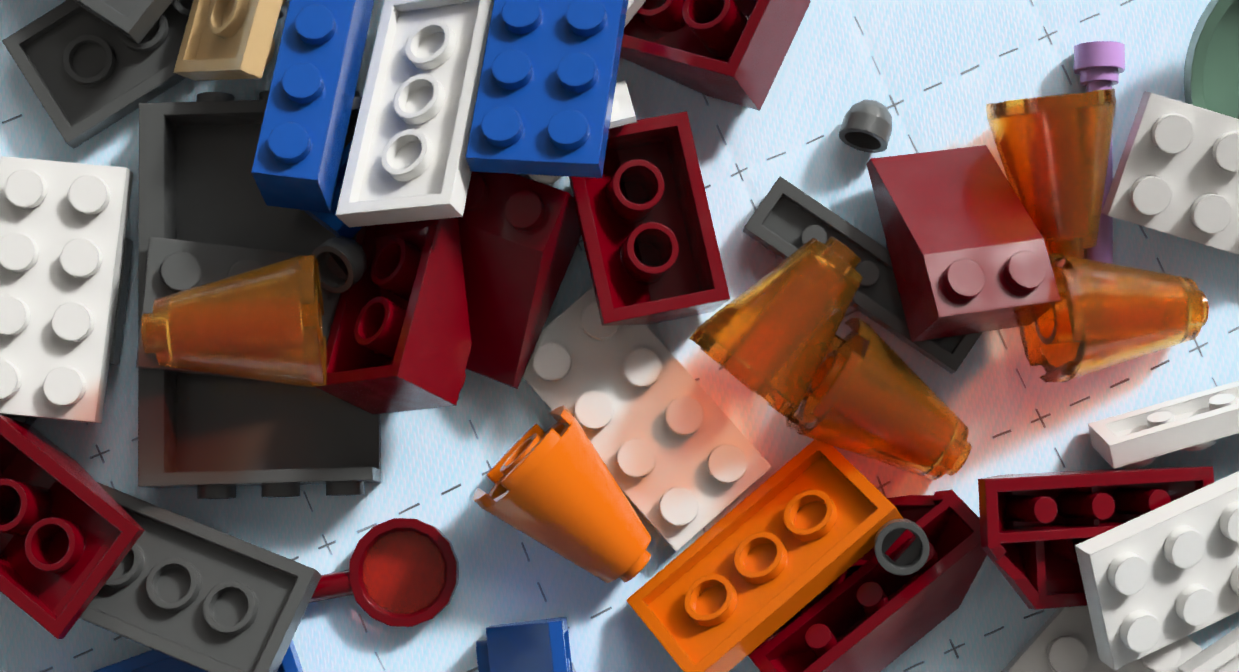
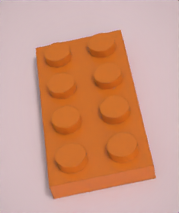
(763, 561)

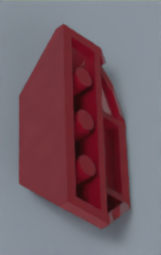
(1039, 517)
(877, 615)

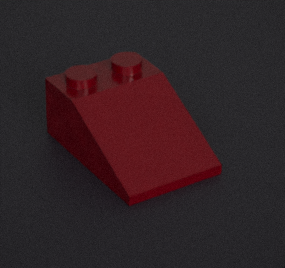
(715, 45)
(960, 243)
(514, 258)
(405, 325)
(56, 529)

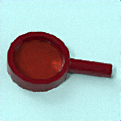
(397, 573)

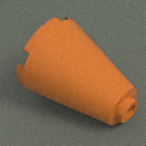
(568, 500)

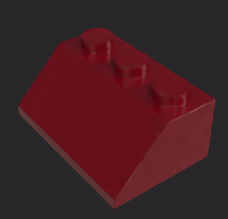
(650, 226)

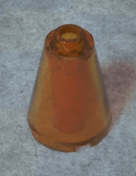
(1057, 161)
(1110, 317)
(784, 323)
(246, 325)
(880, 408)

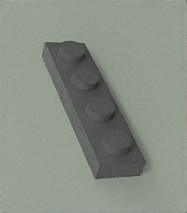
(792, 218)

